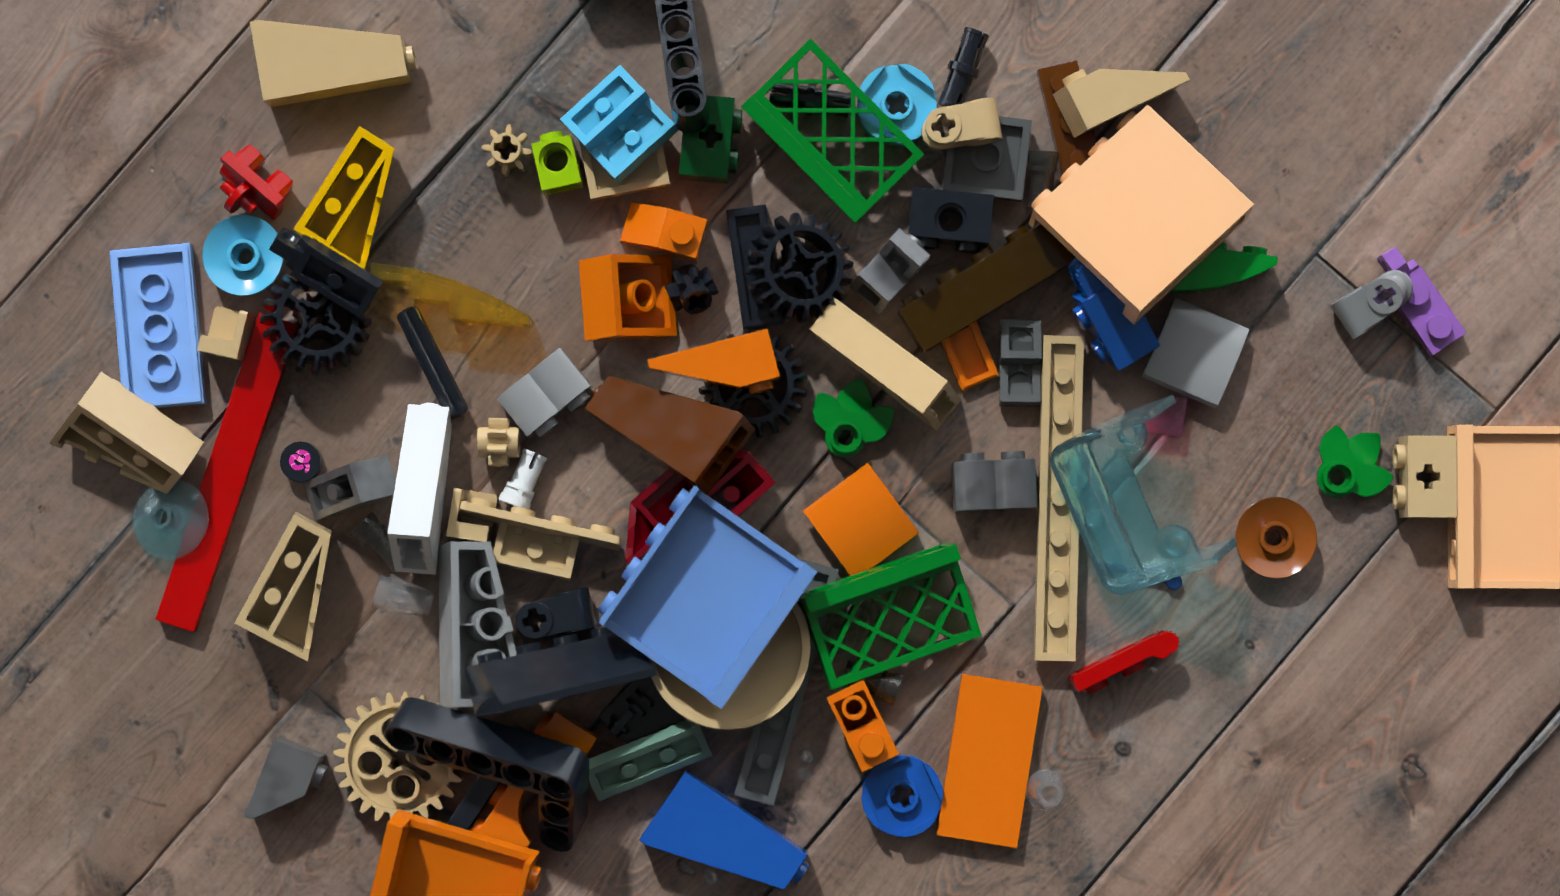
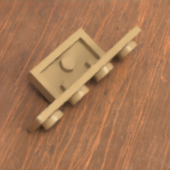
(538, 543)

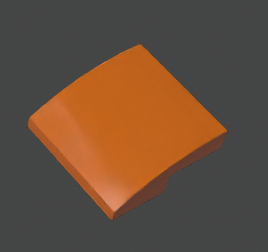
(861, 521)

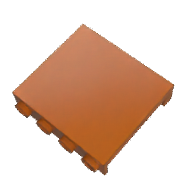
(446, 860)

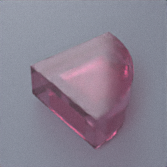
(1170, 421)

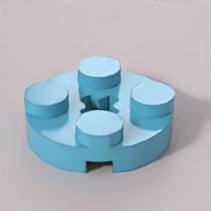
(892, 82)

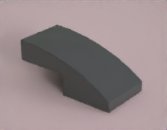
(1020, 363)

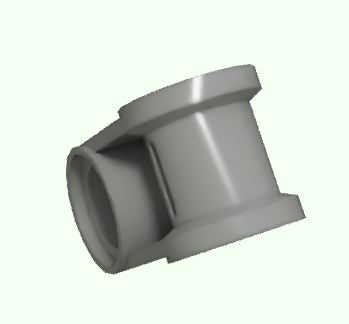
(1370, 305)

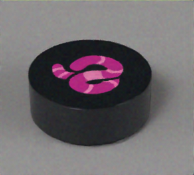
(301, 461)

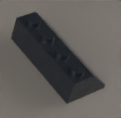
(554, 672)

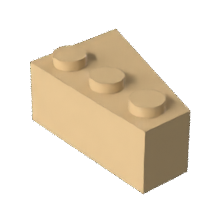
(130, 434)
(289, 589)

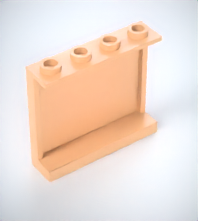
(1141, 210)
(1506, 508)

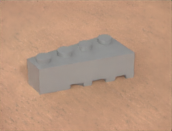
(470, 616)

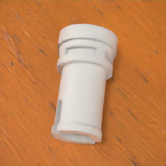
(520, 488)

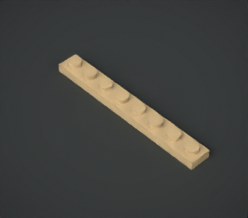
(1056, 530)

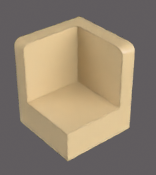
(228, 334)
(467, 527)

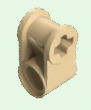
(970, 125)

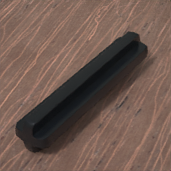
(432, 361)

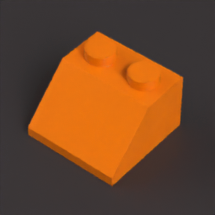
(626, 297)

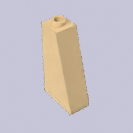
(323, 62)
(886, 364)

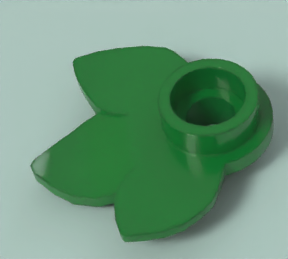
(851, 412)
(1354, 460)

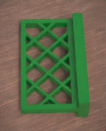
(806, 155)
(885, 579)

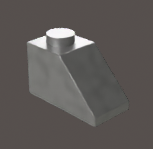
(351, 487)
(287, 775)

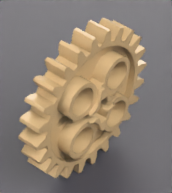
(379, 788)

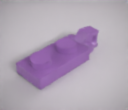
(1426, 309)

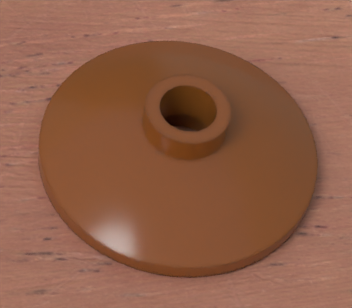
(1296, 534)

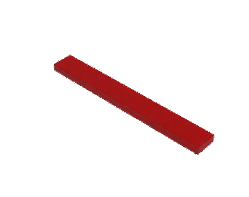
(226, 477)

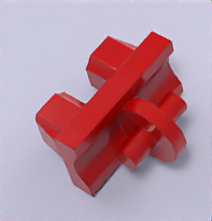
(248, 189)

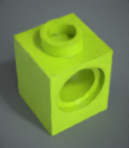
(565, 179)

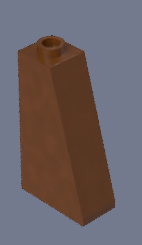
(676, 431)

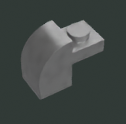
(890, 270)

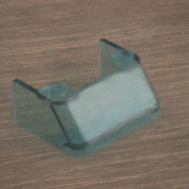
(1113, 511)

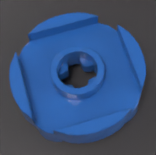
(891, 816)

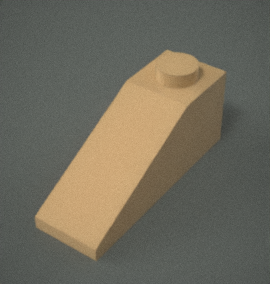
(1109, 93)

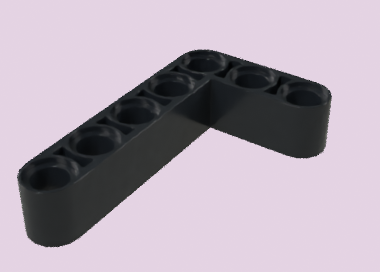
(678, 54)
(503, 755)

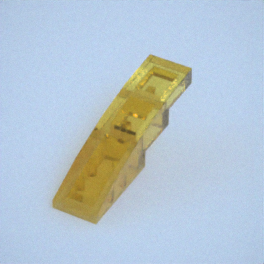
(464, 301)

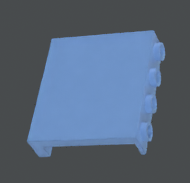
(705, 595)

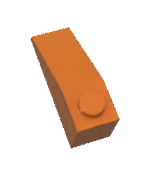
(732, 363)

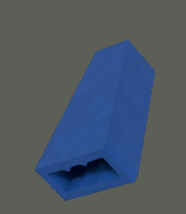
(718, 832)

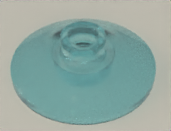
(184, 524)

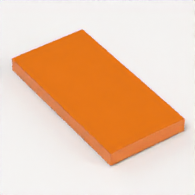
(989, 760)

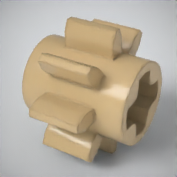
(500, 142)
(499, 442)

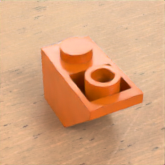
(862, 725)

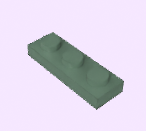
(647, 759)

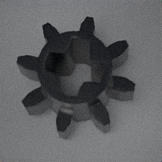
(691, 289)

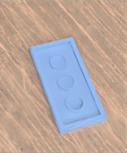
(158, 324)

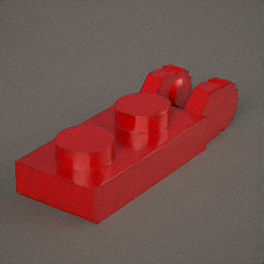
(1127, 660)

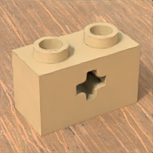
(1432, 456)

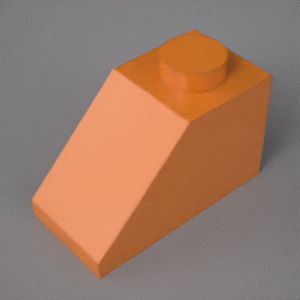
(665, 231)

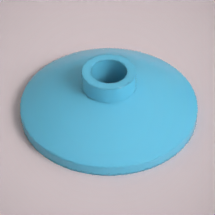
(223, 252)

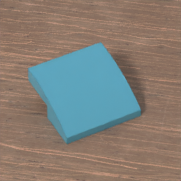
(619, 124)

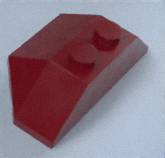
(735, 490)

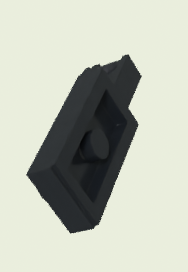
(327, 271)

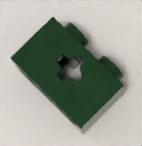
(709, 164)

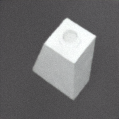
(420, 489)

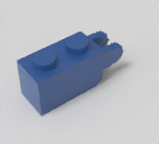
(1101, 311)

